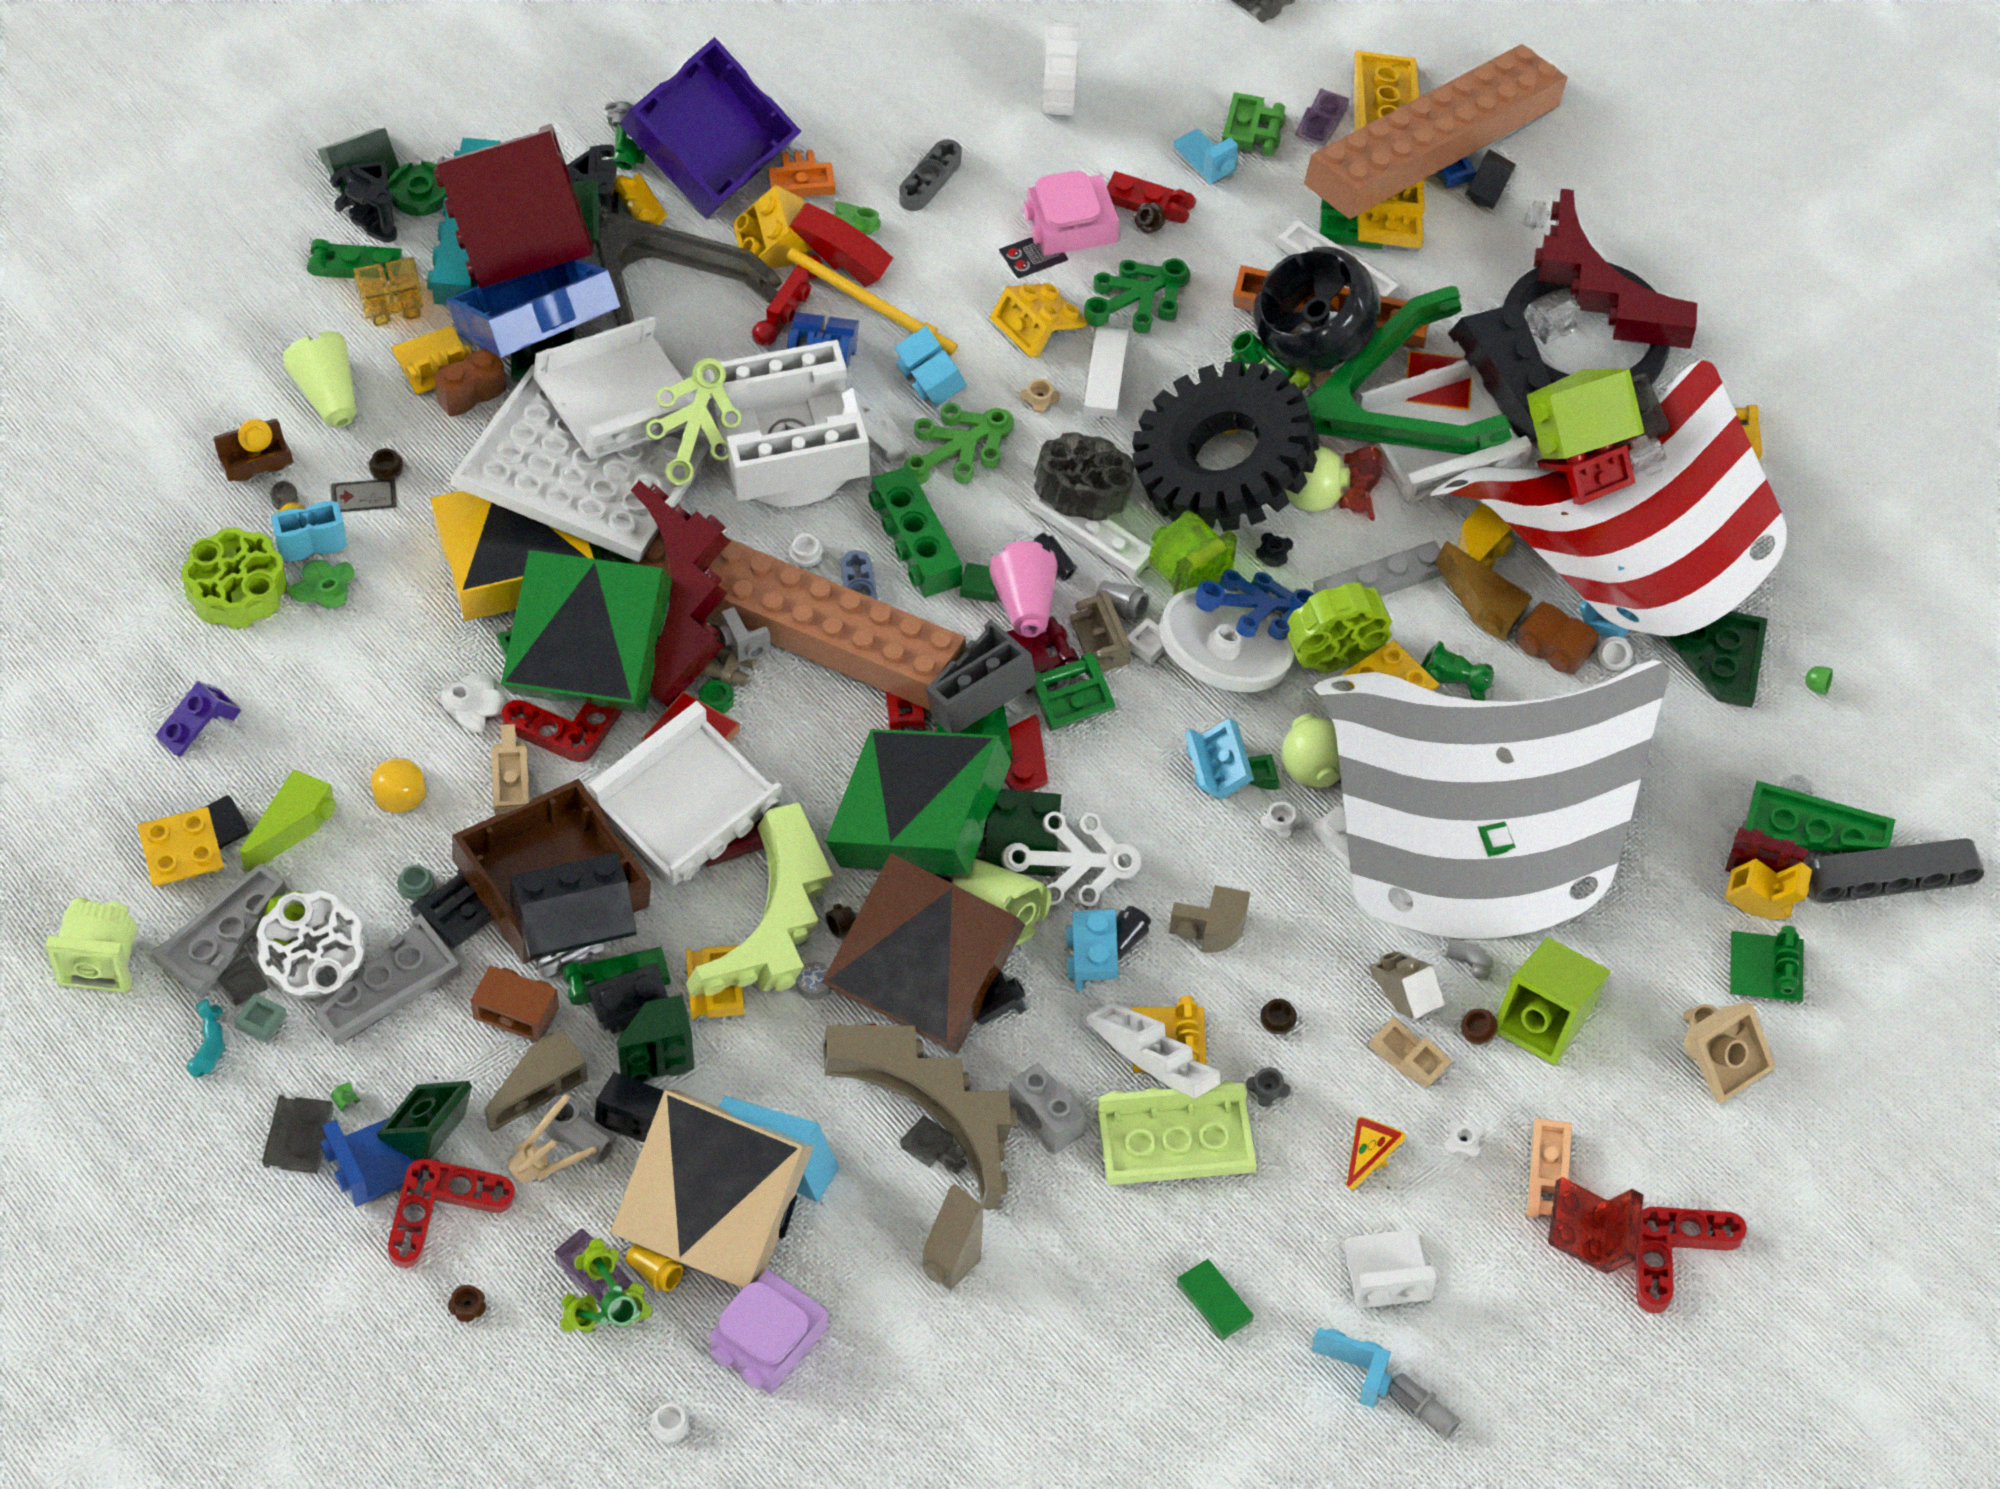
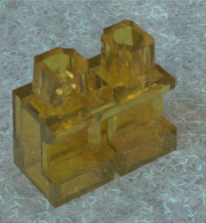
(399, 295)

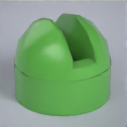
(1819, 679)

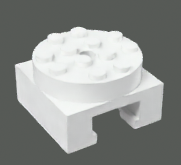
(792, 427)

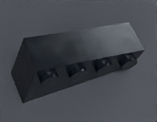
(1506, 359)

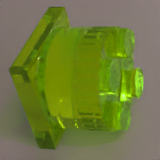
(1191, 552)

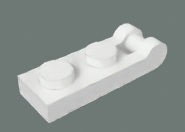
(876, 424)

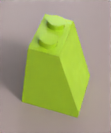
(1585, 412)
(1550, 999)

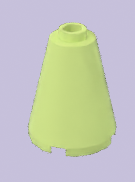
(324, 376)
(1009, 891)

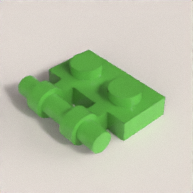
(1244, 119)

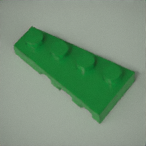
(1816, 821)

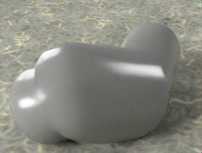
(1472, 953)

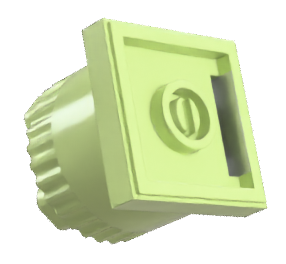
(93, 946)

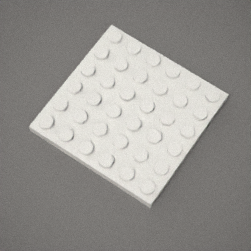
(541, 471)

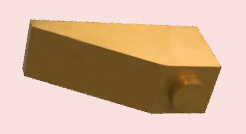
(1485, 595)

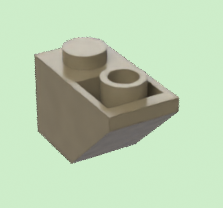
(1408, 984)

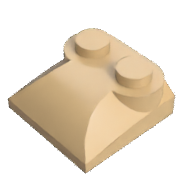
(1730, 1050)

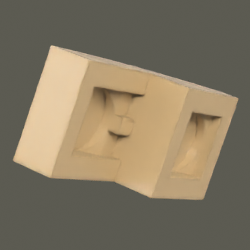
(1408, 1054)

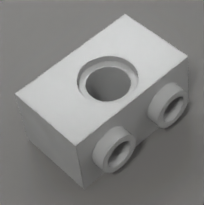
(1046, 1108)

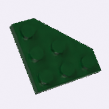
(1725, 656)

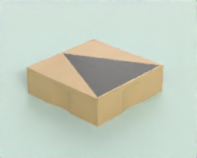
(711, 1189)

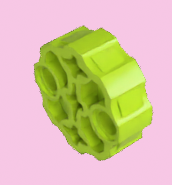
(234, 578)
(1339, 627)

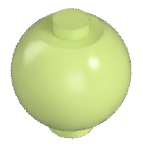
(1324, 485)
(1312, 752)

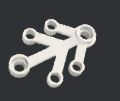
(1078, 859)

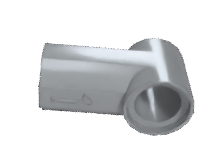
(580, 1130)

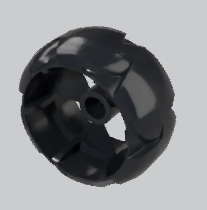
(1334, 334)

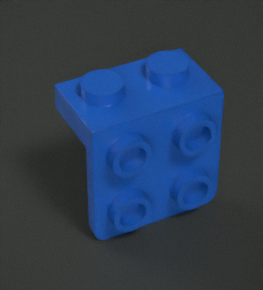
(364, 1163)

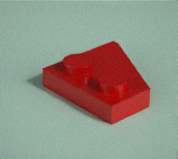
(1028, 764)

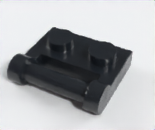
(457, 919)

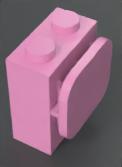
(1071, 212)

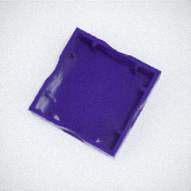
(709, 127)

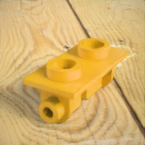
(639, 199)

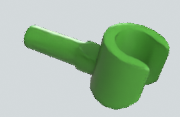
(343, 1095)

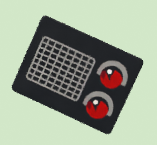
(1027, 258)

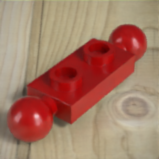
(784, 305)

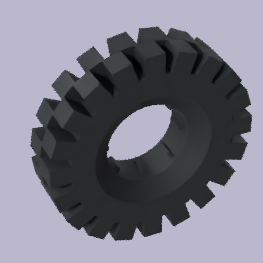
(1217, 404)

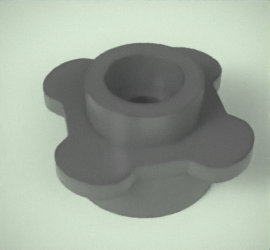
(1271, 1077)

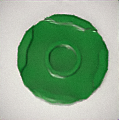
(416, 189)

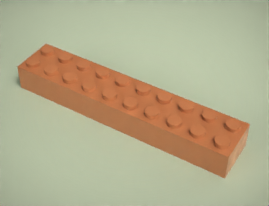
(1434, 131)
(828, 621)

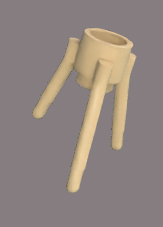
(532, 1160)

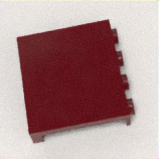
(514, 207)

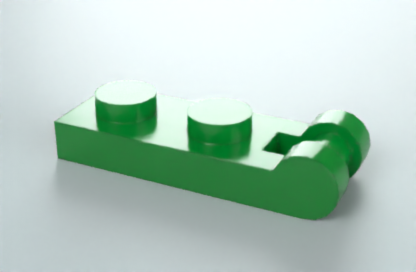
(347, 258)
(577, 973)

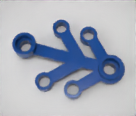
(1212, 595)

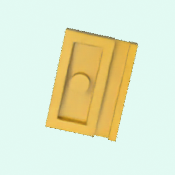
(725, 1003)

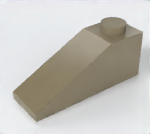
(543, 1073)
(955, 1239)

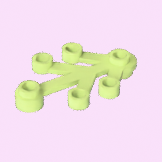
(696, 416)

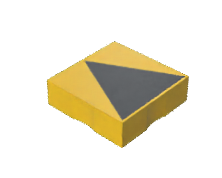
(490, 550)

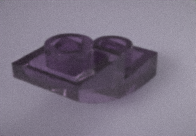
(1323, 117)

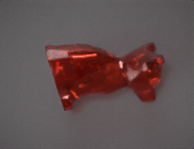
(1365, 473)

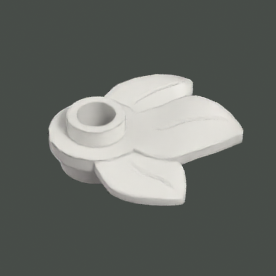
(477, 700)

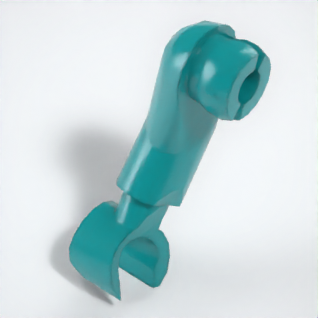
(213, 1044)

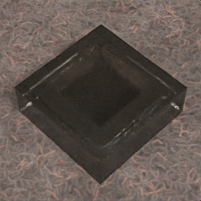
(242, 981)

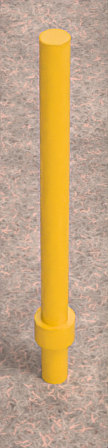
(867, 298)

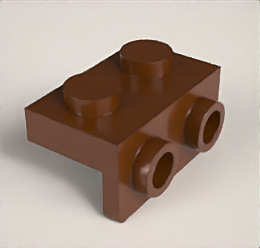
(242, 464)

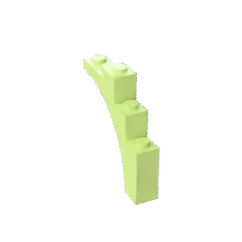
(795, 876)

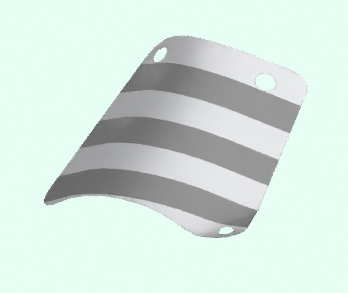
(1427, 774)

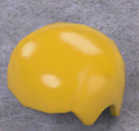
(398, 785)

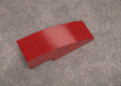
(841, 244)

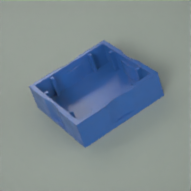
(533, 306)

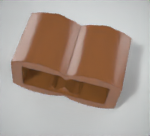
(468, 382)
(1557, 638)

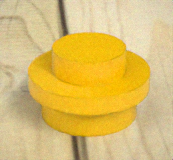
(254, 435)

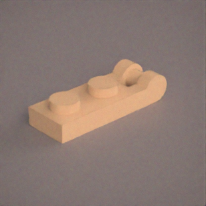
(1548, 1163)

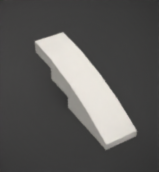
(1106, 372)
(1146, 1045)

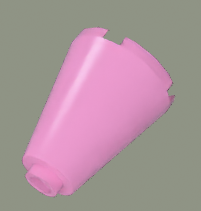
(1025, 585)

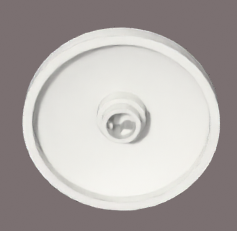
(1215, 652)

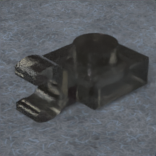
(933, 1143)

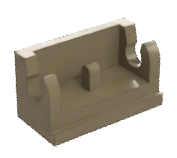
(1101, 631)

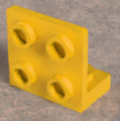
(1033, 313)

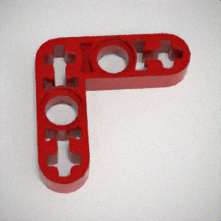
(568, 731)
(439, 1190)
(1663, 1241)

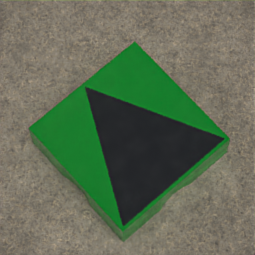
(586, 631)
(919, 800)

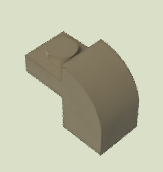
(1218, 926)

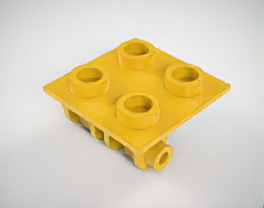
(428, 354)
(1395, 662)
(180, 846)
(1182, 1023)

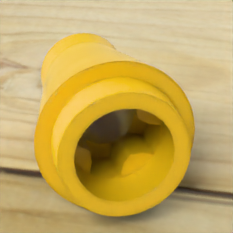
(655, 1268)

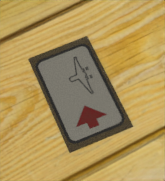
(364, 495)

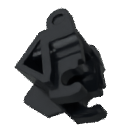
(591, 166)
(370, 199)

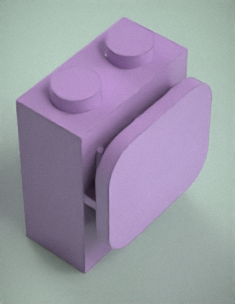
(767, 1331)

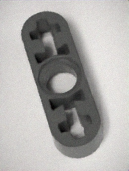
(929, 187)

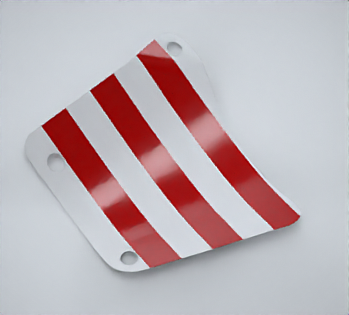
(1675, 532)

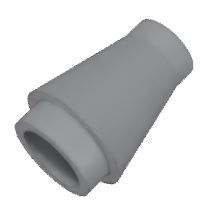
(1126, 599)

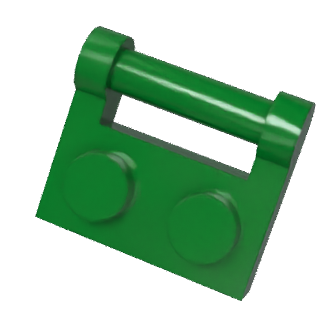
(1074, 701)

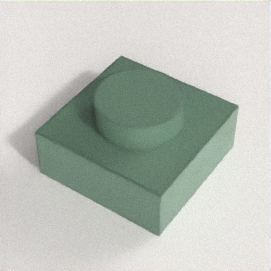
(260, 1018)

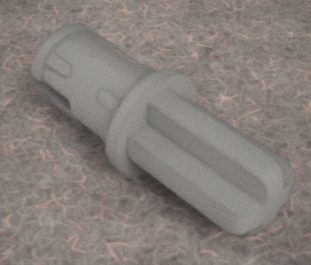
(1424, 1405)

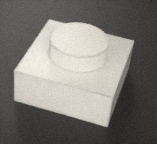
(1146, 641)

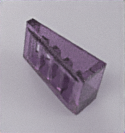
(565, 1258)

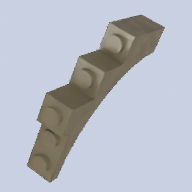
(895, 1060)

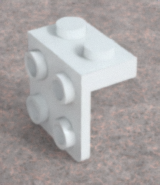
(1388, 1269)

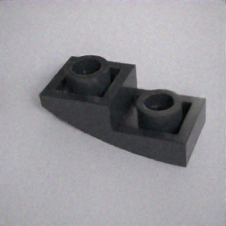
(1490, 179)

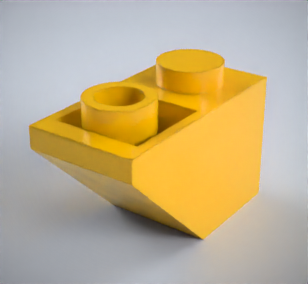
(1485, 536)

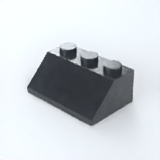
(572, 905)

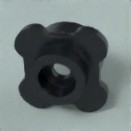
(1270, 556)

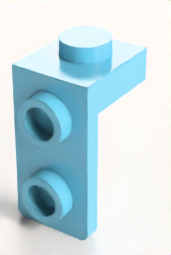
(1208, 159)
(1362, 1354)

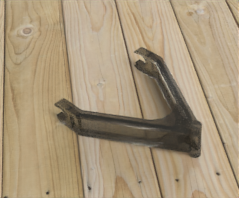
(629, 239)

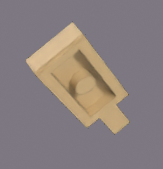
(509, 772)

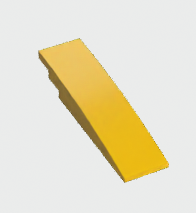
(1380, 88)

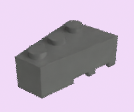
(981, 679)

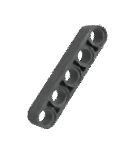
(1895, 870)

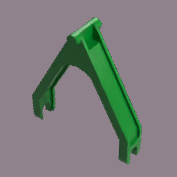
(1339, 415)

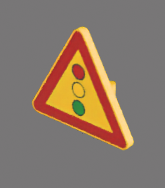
(1370, 1148)

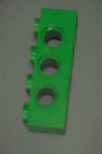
(916, 531)

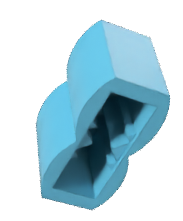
(309, 531)

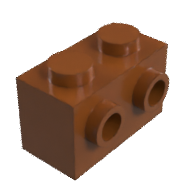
(515, 1003)

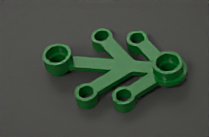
(1172, 275)

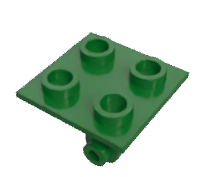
(1767, 965)

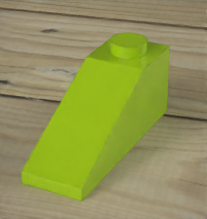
(290, 818)

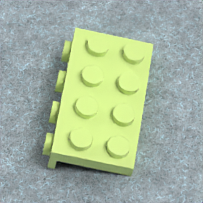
(1175, 1136)

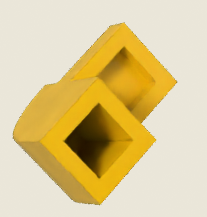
(1767, 893)

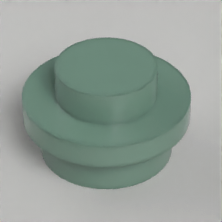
(415, 882)

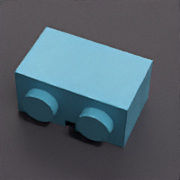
(930, 367)

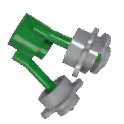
(625, 149)

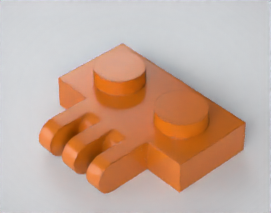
(803, 176)

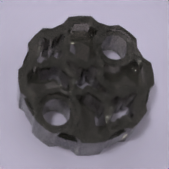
(1084, 476)

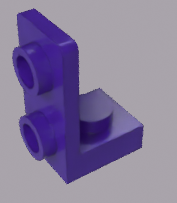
(193, 714)

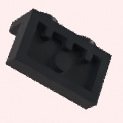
(623, 995)

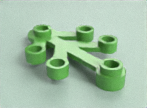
(994, 423)

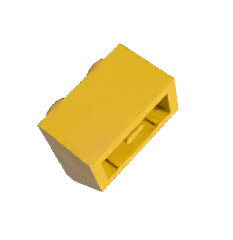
(766, 227)

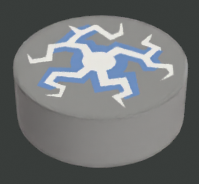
(810, 979)

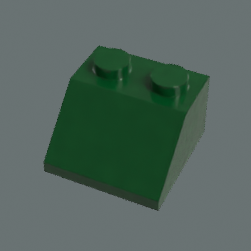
(1019, 819)

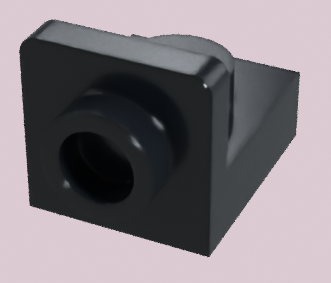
(1000, 997)

